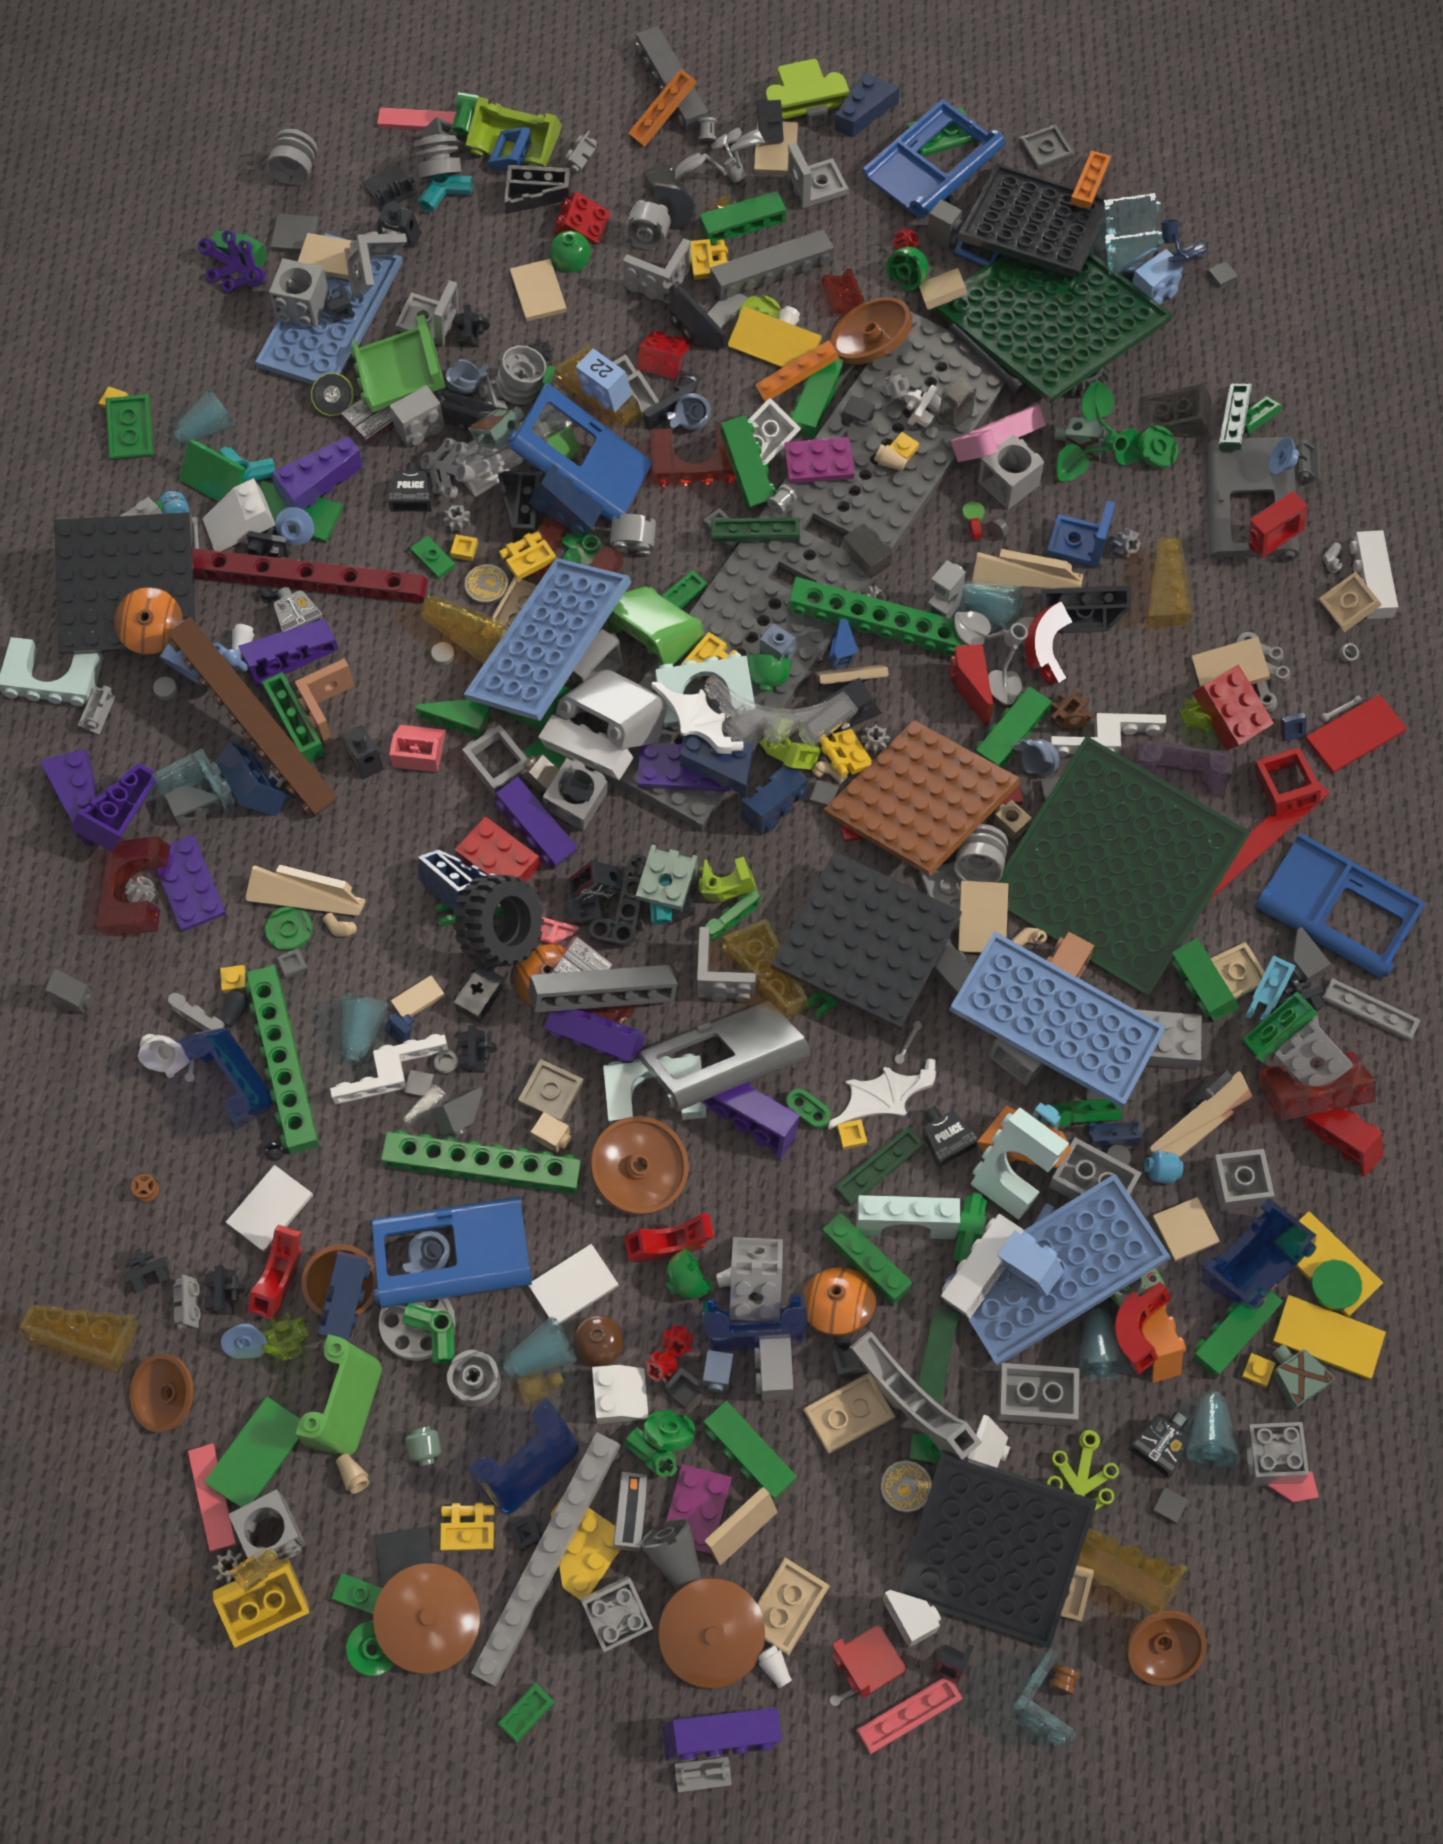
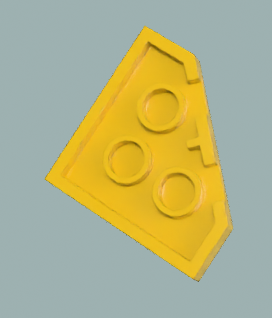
(587, 1555)

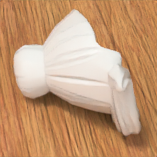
(162, 1054)

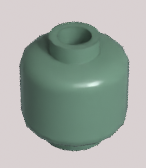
(423, 1445)

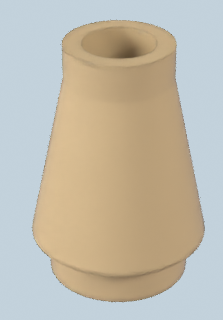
(890, 458)
(353, 1475)

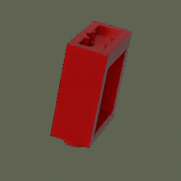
(1277, 524)
(1294, 799)

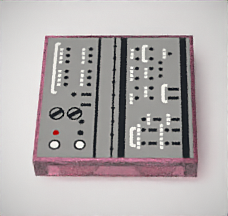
(365, 423)
(580, 957)

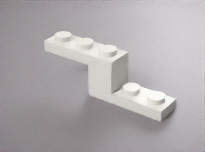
(1108, 731)
(389, 1069)

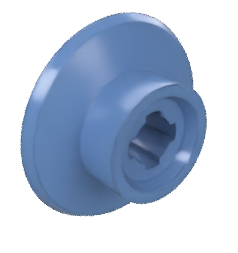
(1283, 456)
(299, 518)
(243, 1342)

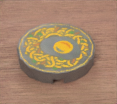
(486, 584)
(905, 1486)

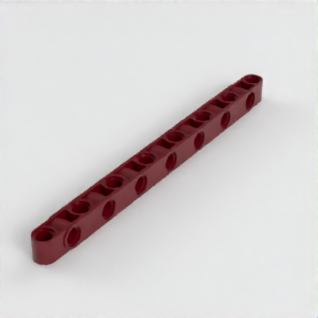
(323, 576)

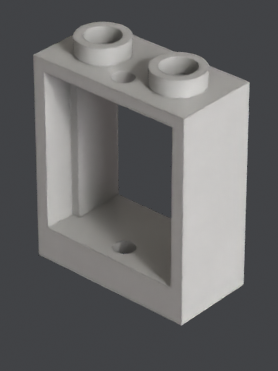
(602, 654)
(490, 737)

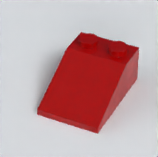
(971, 679)

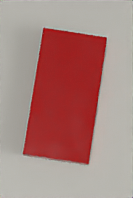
(1355, 734)

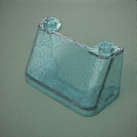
(1131, 230)

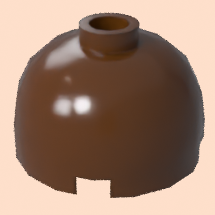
(598, 1341)

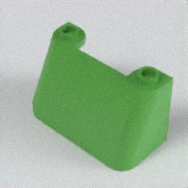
(656, 624)
(349, 1401)

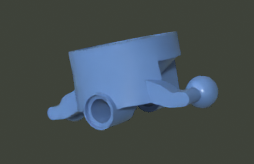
(175, 661)

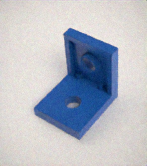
(1090, 536)

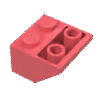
(417, 748)

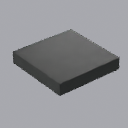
(1046, 147)
(291, 232)

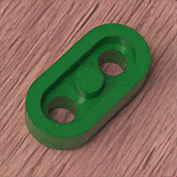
(810, 1107)

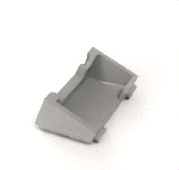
(630, 709)

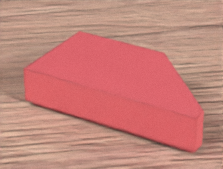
(556, 931)
(1297, 1492)

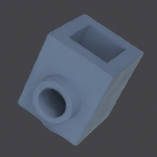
(777, 643)
(717, 1371)

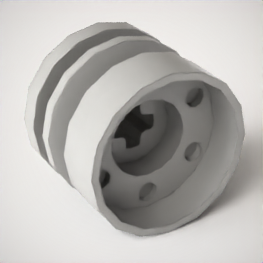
(292, 156)
(437, 156)
(520, 374)
(982, 855)

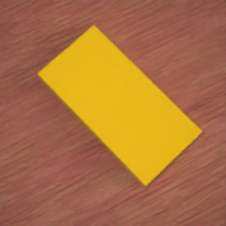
(771, 338)
(1332, 1248)
(1329, 1337)

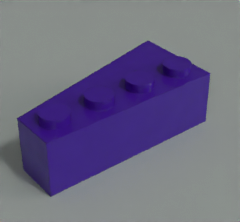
(317, 473)
(287, 650)
(73, 782)
(114, 810)
(534, 823)
(597, 1032)
(759, 1115)
(721, 1733)

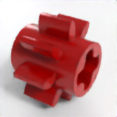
(905, 239)
(677, 1340)
(661, 1366)

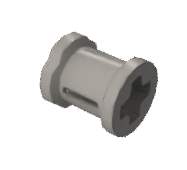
(707, 129)
(781, 499)

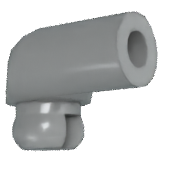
(1330, 559)

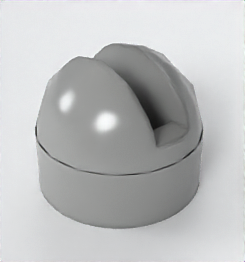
(1349, 649)

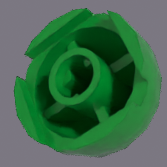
(570, 251)
(908, 265)
(768, 671)
(687, 1277)

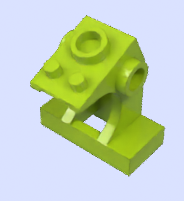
(793, 754)
(729, 887)

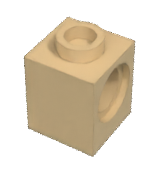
(1012, 829)
(551, 1132)

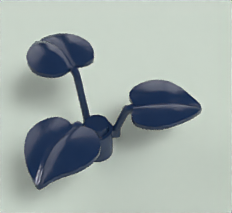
(1170, 235)

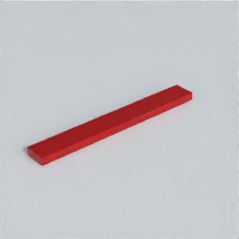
(1263, 838)

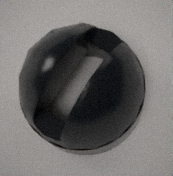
(276, 1154)
(843, 1341)

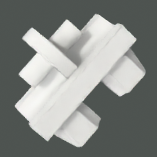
(928, 400)

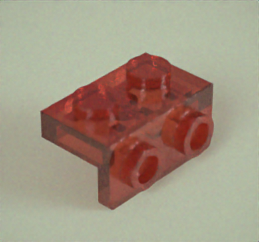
(842, 291)

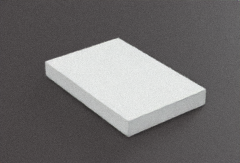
(271, 1203)
(573, 1284)

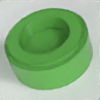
(973, 510)

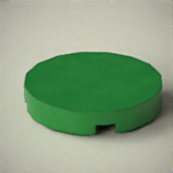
(1158, 447)
(289, 935)
(1336, 1285)
(669, 1430)

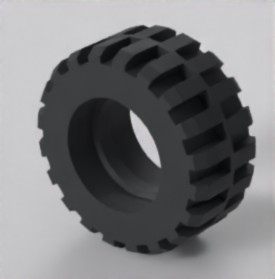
(475, 920)

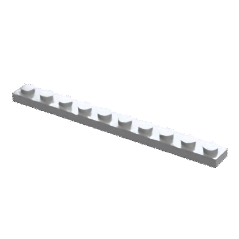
(545, 1559)

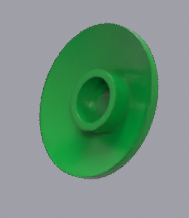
(357, 1653)

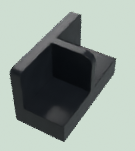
(770, 120)

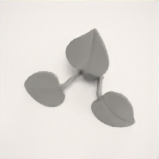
(733, 166)
(973, 630)

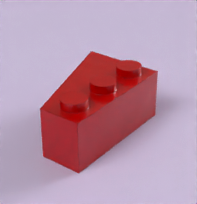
(1349, 1134)

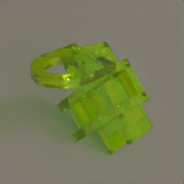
(1196, 718)
(286, 1341)

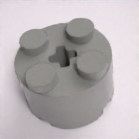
(647, 225)
(633, 534)
(459, 1378)

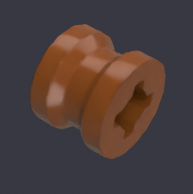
(142, 1183)
(1064, 1679)

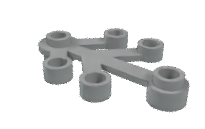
(431, 462)
(1273, 670)

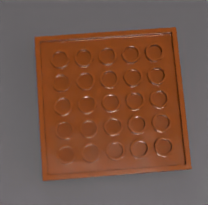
(922, 797)

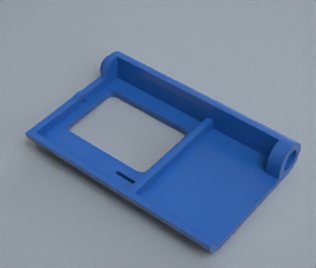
(915, 180)
(610, 469)
(1309, 887)
(488, 1252)

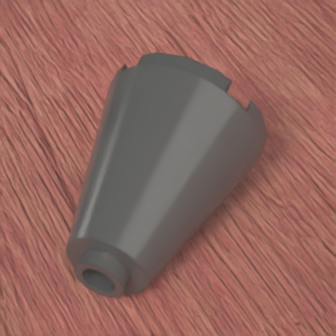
(673, 1552)

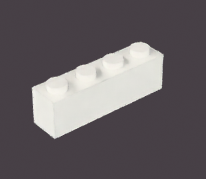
(1374, 569)
(585, 746)
(981, 1269)

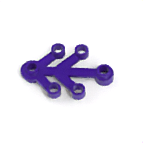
(234, 262)

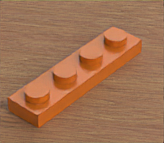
(662, 107)
(1090, 180)
(797, 371)

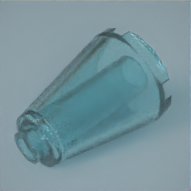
(203, 419)
(994, 601)
(360, 1024)
(1099, 1350)
(540, 1351)
(1212, 1433)

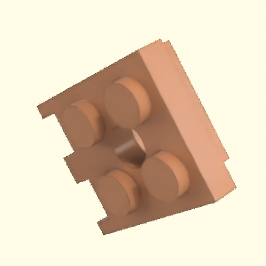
(320, 687)

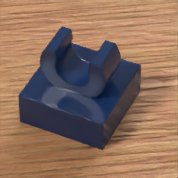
(1293, 726)
(399, 1028)

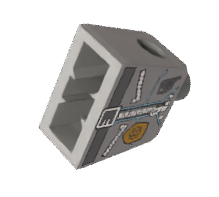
(295, 609)

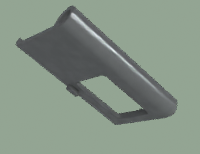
(1243, 473)
(756, 1036)

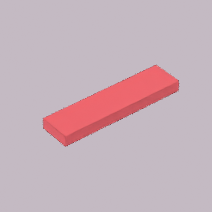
(410, 119)
(212, 1504)
(909, 1714)

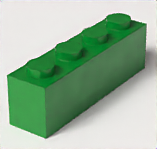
(743, 217)
(816, 398)
(746, 462)
(293, 717)
(1015, 725)
(866, 1259)
(1232, 1335)
(749, 1451)

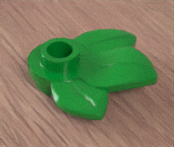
(578, 550)

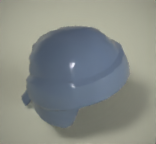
(465, 377)
(690, 412)
(1038, 756)
(421, 1247)

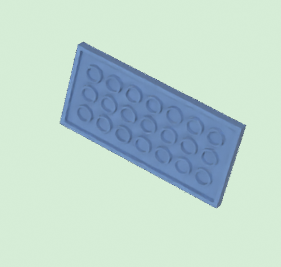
(313, 351)
(547, 638)
(1057, 1019)
(1101, 1249)

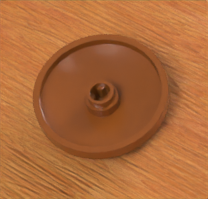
(871, 330)
(639, 1165)
(426, 1618)
(711, 1632)

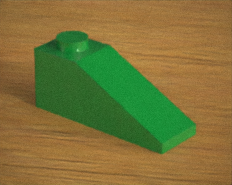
(257, 247)
(458, 715)

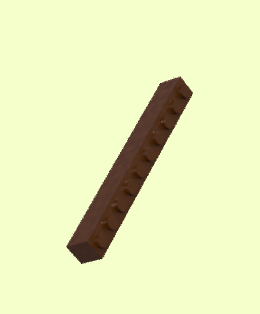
(252, 717)

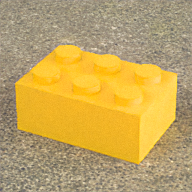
(263, 1607)

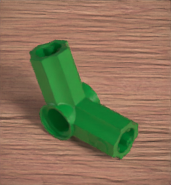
(464, 112)
(971, 1225)
(426, 1320)
(657, 1460)

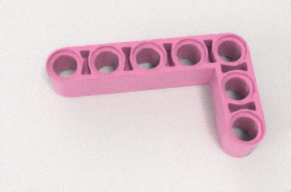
(987, 438)

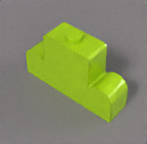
(804, 87)

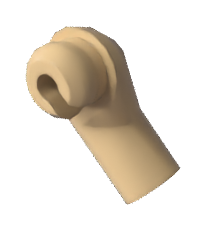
(825, 767)
(339, 929)
(1030, 935)

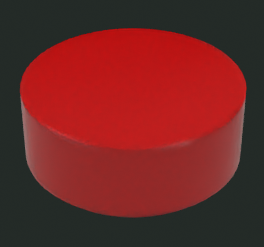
(975, 529)

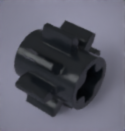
(544, 346)

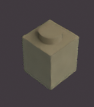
(539, 772)

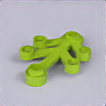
(1081, 1484)

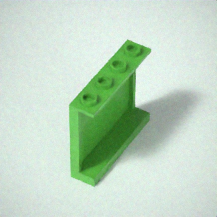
(397, 366)

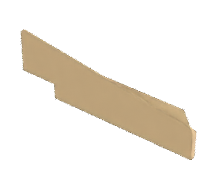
(1024, 570)
(302, 890)
(1204, 1118)

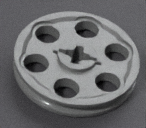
(416, 1336)

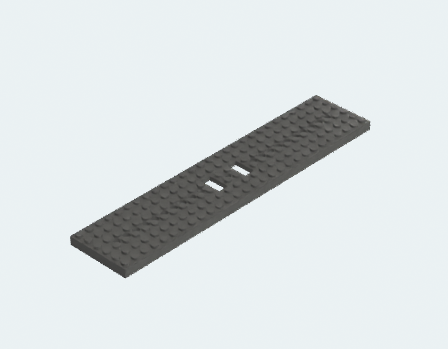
(885, 503)

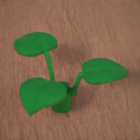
(1098, 403)

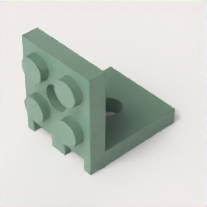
(669, 864)

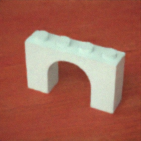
(731, 672)
(73, 687)
(624, 1077)
(994, 1175)
(938, 1214)

